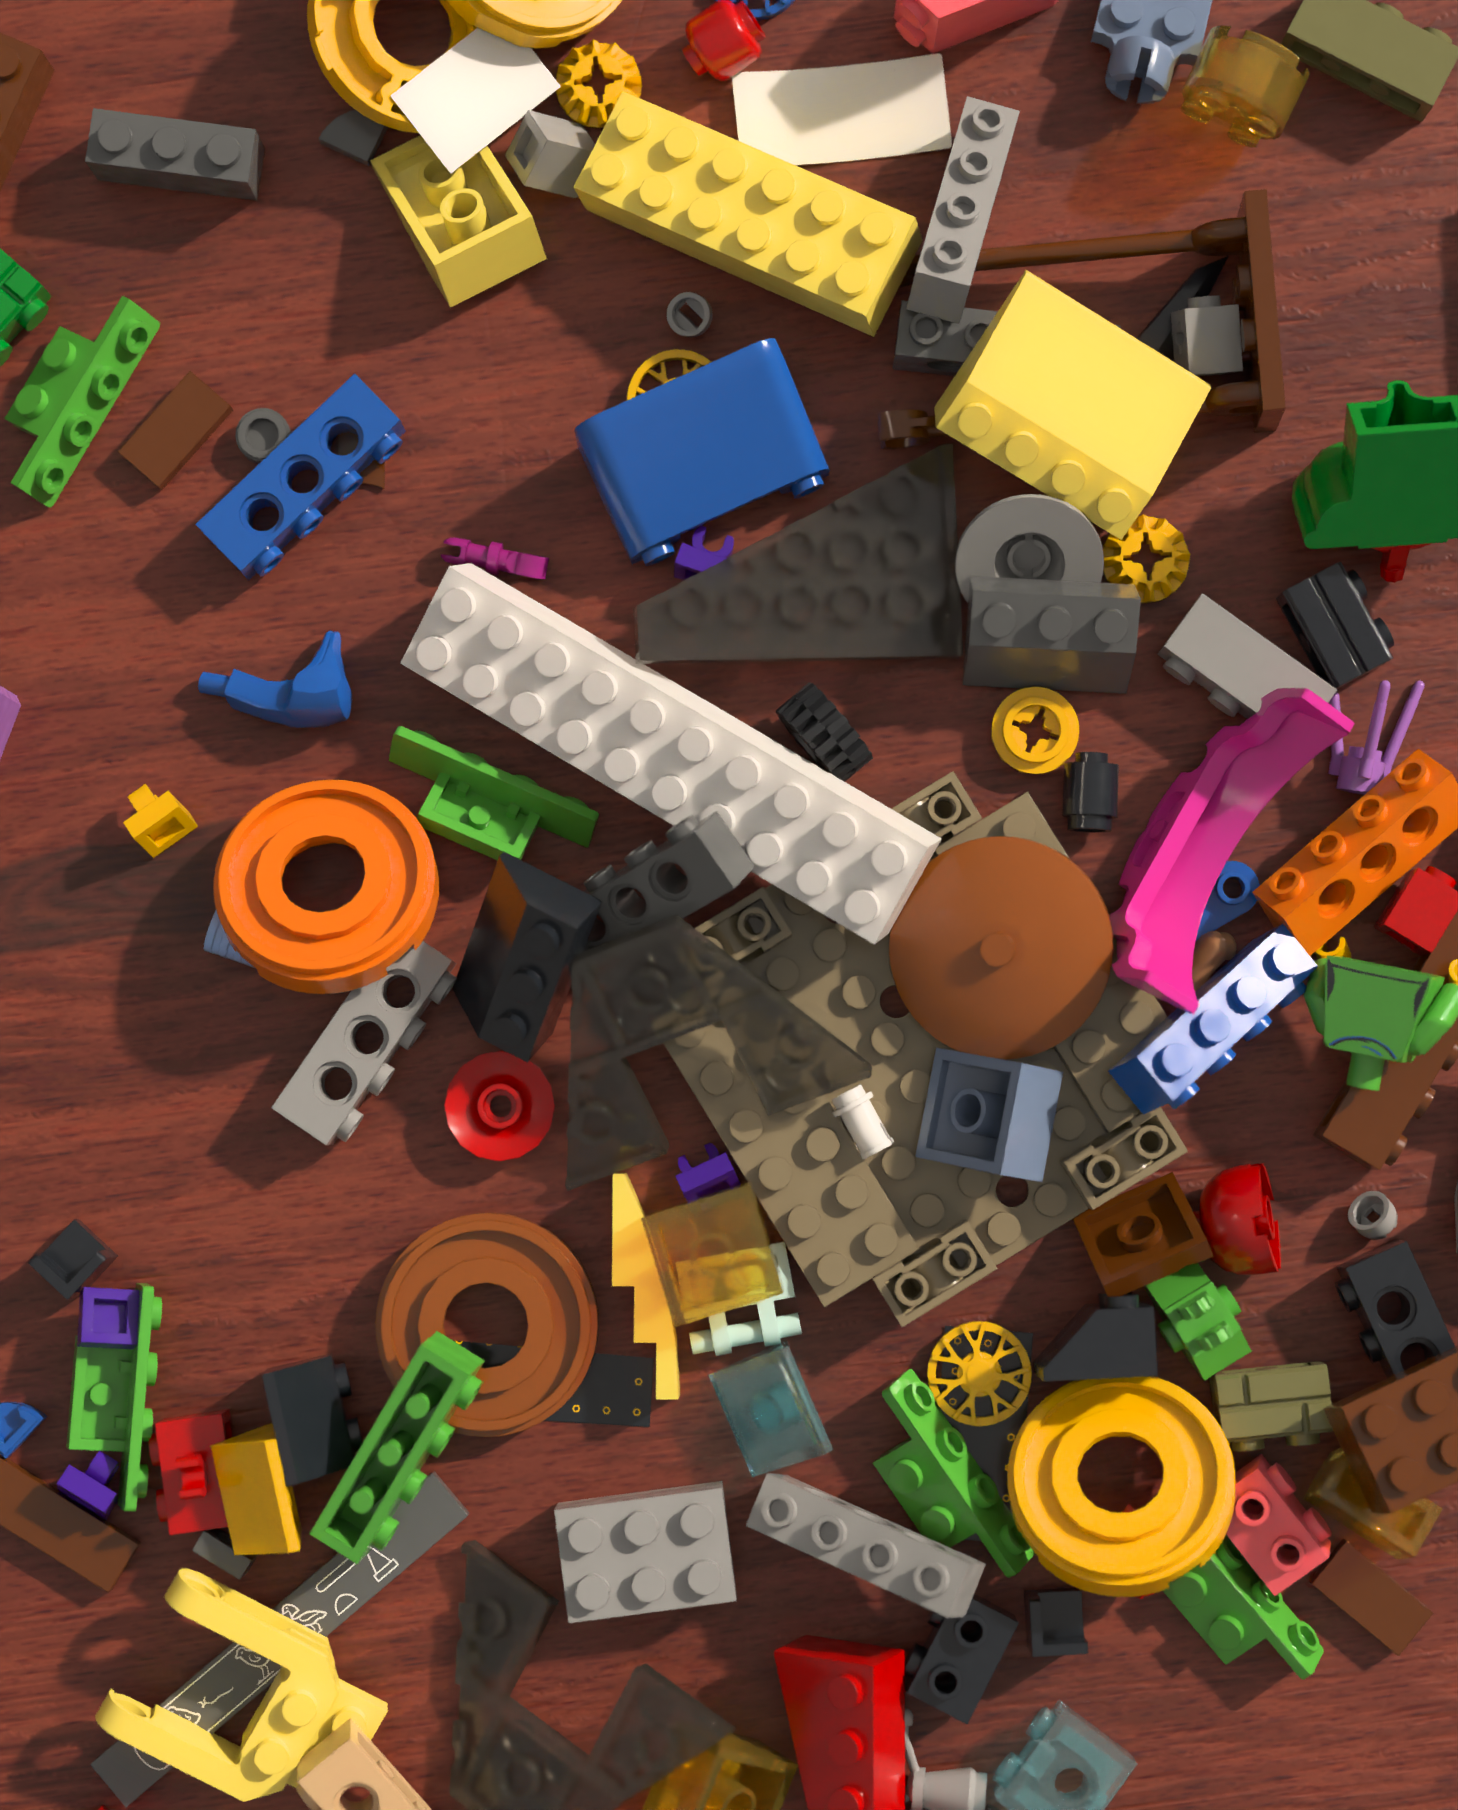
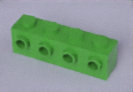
(398, 1446)

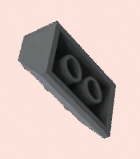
(1050, 634)

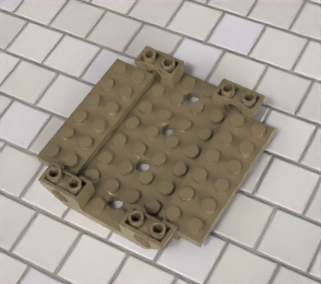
(896, 1215)

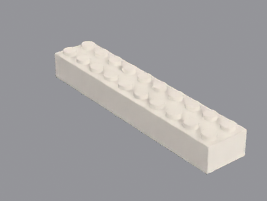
(669, 749)

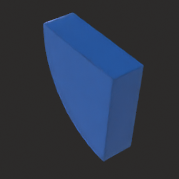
(17, 1424)

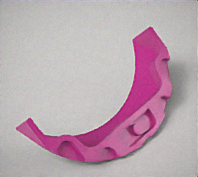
(1199, 828)

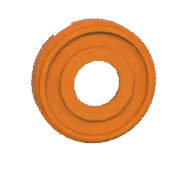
(340, 946)

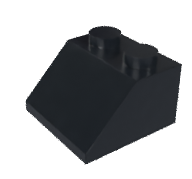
(1103, 1342)
(311, 1417)

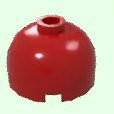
(1240, 1221)

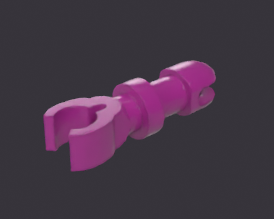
(496, 558)

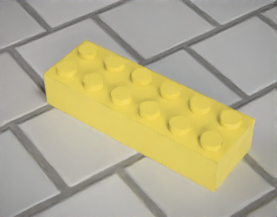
(749, 213)

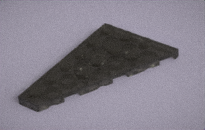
(839, 585)

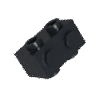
(966, 1654)

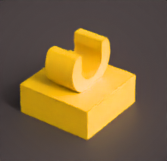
(158, 820)

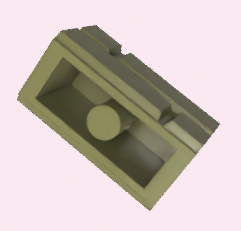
(1272, 1404)

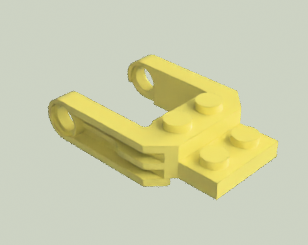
(293, 1717)

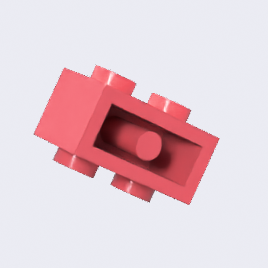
(1274, 1527)

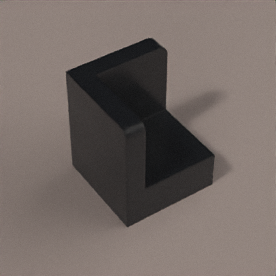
(73, 1260)
(1054, 1622)

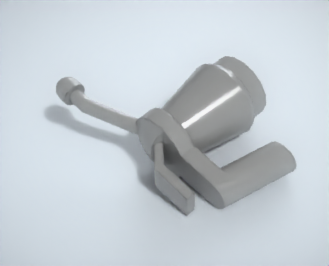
(944, 1788)

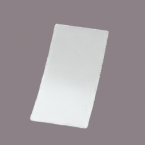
(845, 110)

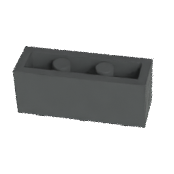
(175, 154)

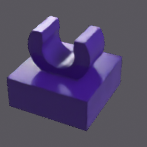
(696, 559)
(707, 1177)
(108, 1318)
(91, 1488)

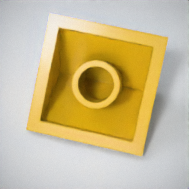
(255, 1494)

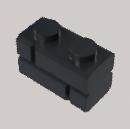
(1336, 626)

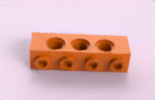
(1362, 852)

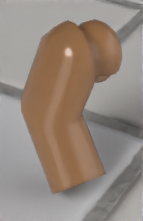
(1209, 954)

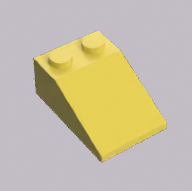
(462, 223)

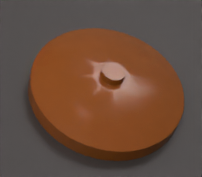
(1002, 948)

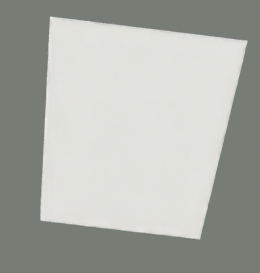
(473, 95)

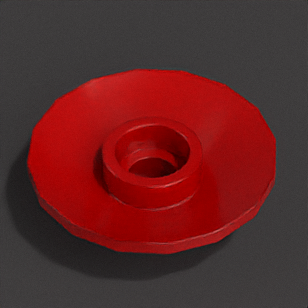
(471, 1114)

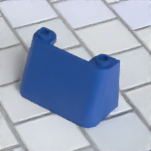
(701, 449)

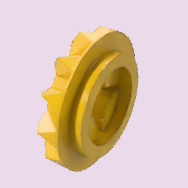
(577, 68)
(1165, 574)
(1058, 720)

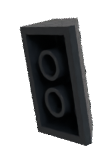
(522, 956)

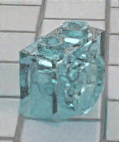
(1060, 1742)

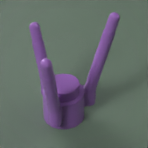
(1364, 766)

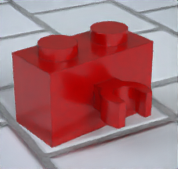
(190, 1482)

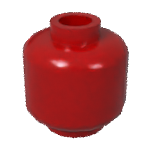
(723, 40)

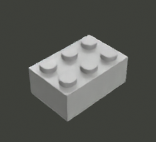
(645, 1552)

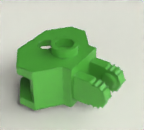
(1199, 1319)

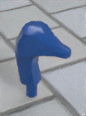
(310, 700)

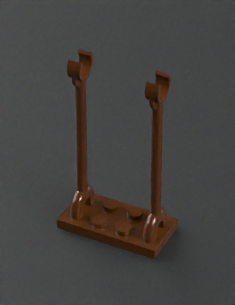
(1251, 289)

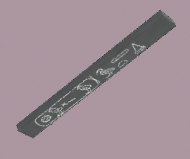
(318, 1604)

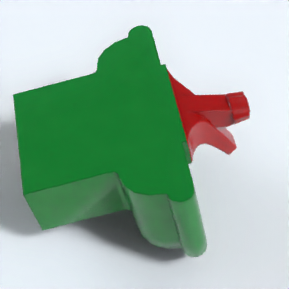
(1386, 481)

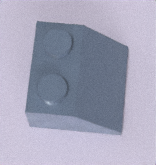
(989, 1114)

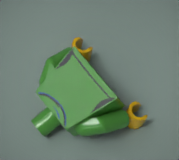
(1378, 1011)

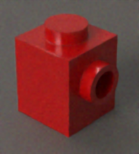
(1420, 910)

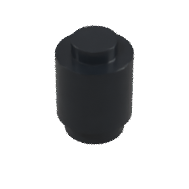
(1090, 792)

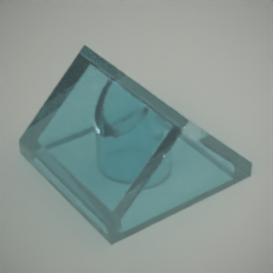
(771, 1410)

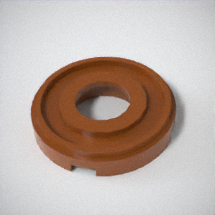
(529, 1264)

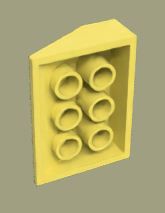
(1071, 404)

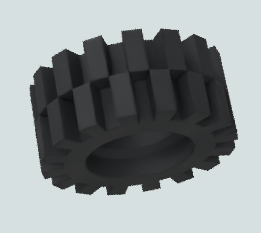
(824, 733)

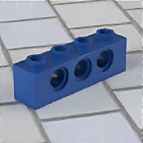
(269, 484)

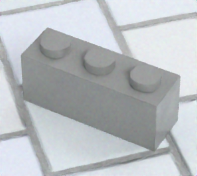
(1233, 660)

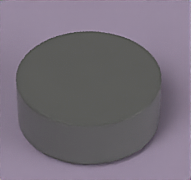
(261, 433)

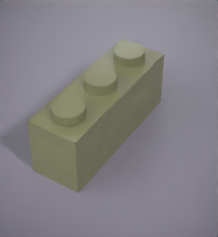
(1374, 51)

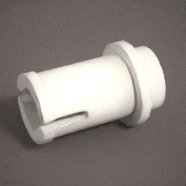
(862, 1121)

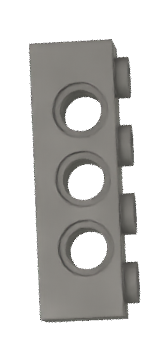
(962, 210)
(305, 1097)
(866, 1545)

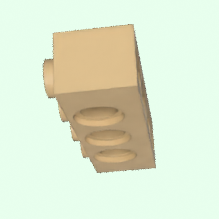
(351, 1760)

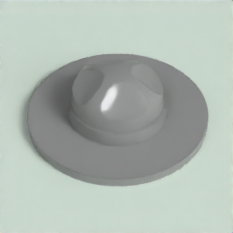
(1029, 540)

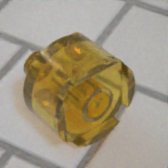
(1244, 85)

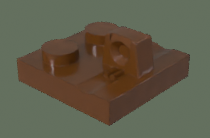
(1142, 1236)

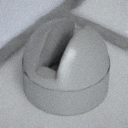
(684, 325)
(1381, 1205)

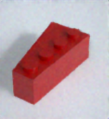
(846, 1721)

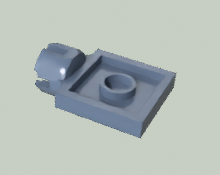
(1149, 41)

